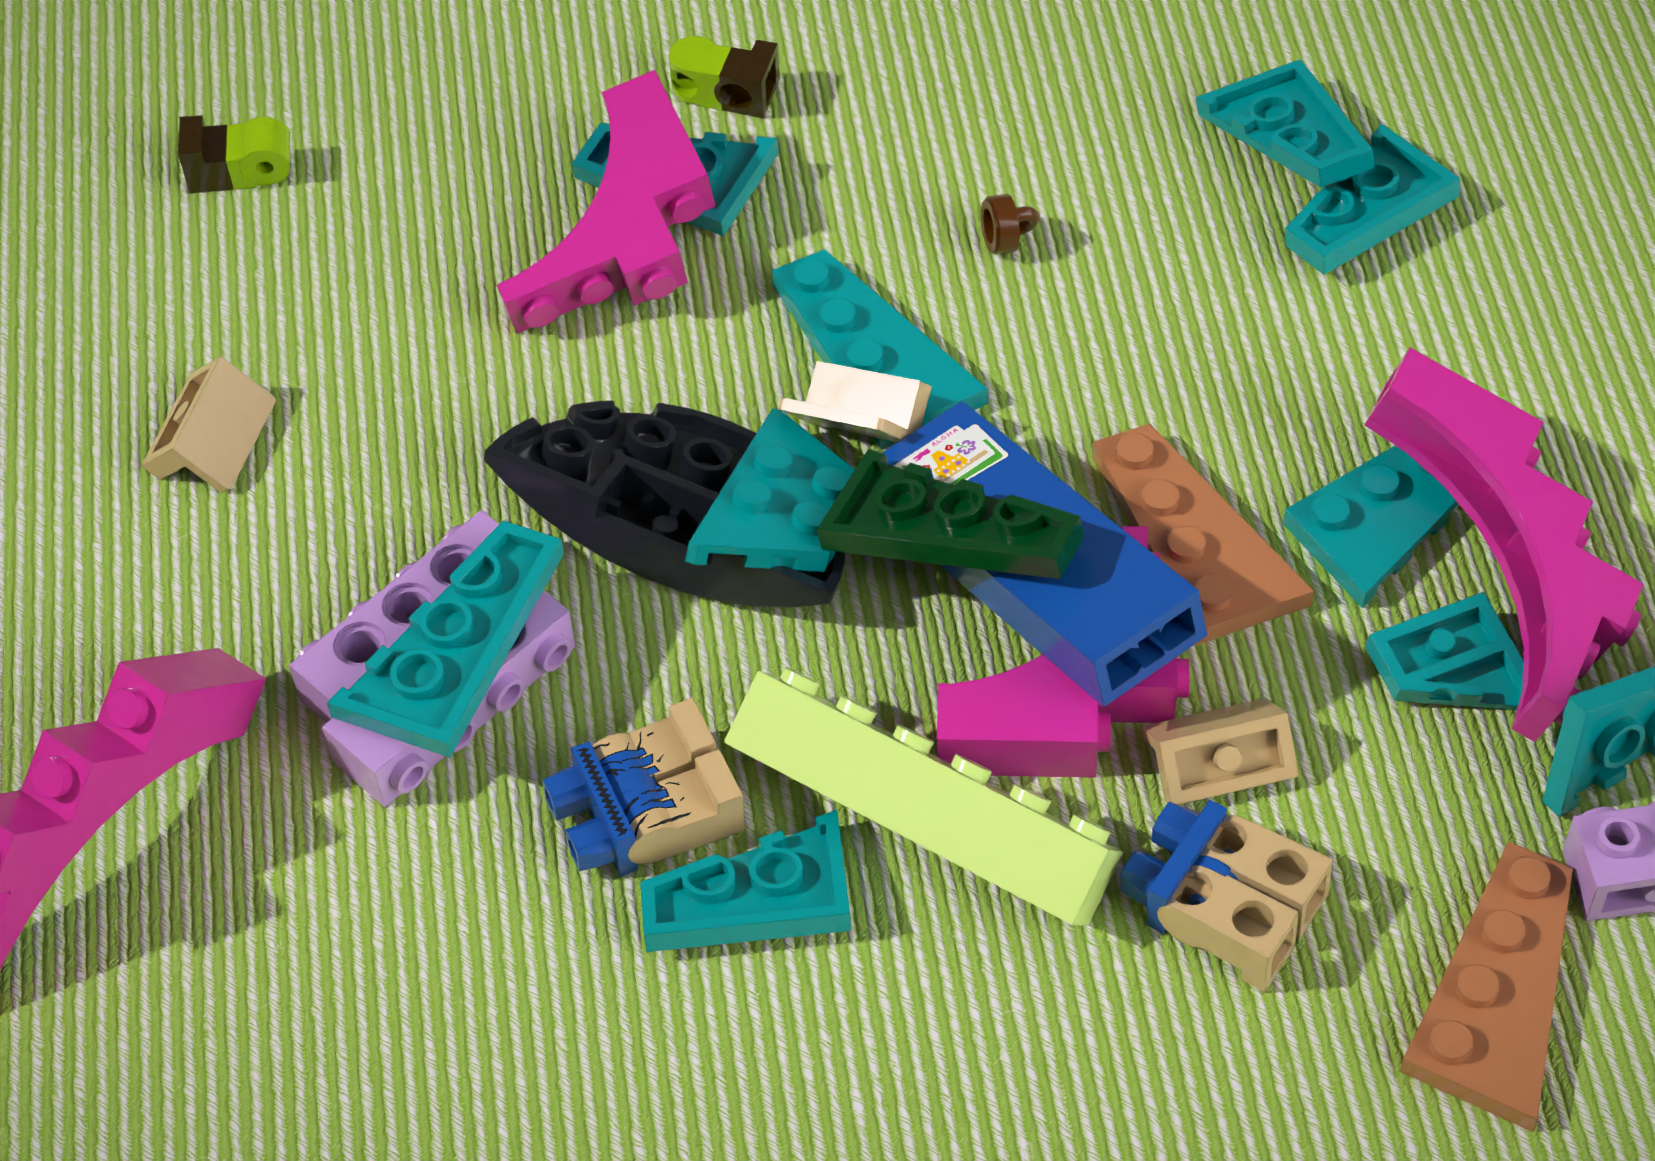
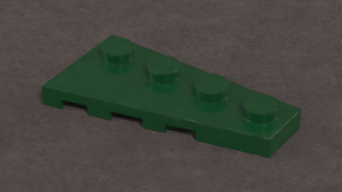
(931, 521)

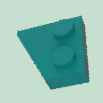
(1450, 657)

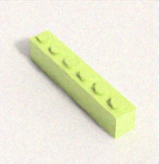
(925, 797)

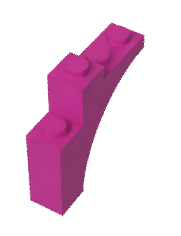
(624, 235)
(1042, 721)

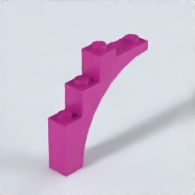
(1486, 459)
(87, 771)

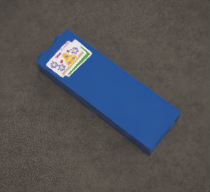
(1117, 604)

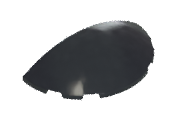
(639, 492)

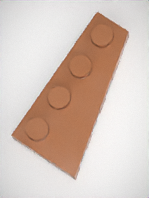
(1198, 533)
(1497, 997)

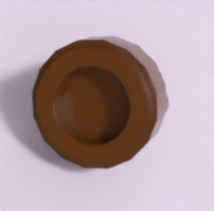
(1004, 223)

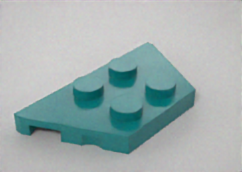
(774, 501)

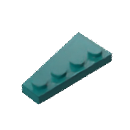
(864, 332)
(1370, 520)
(451, 652)

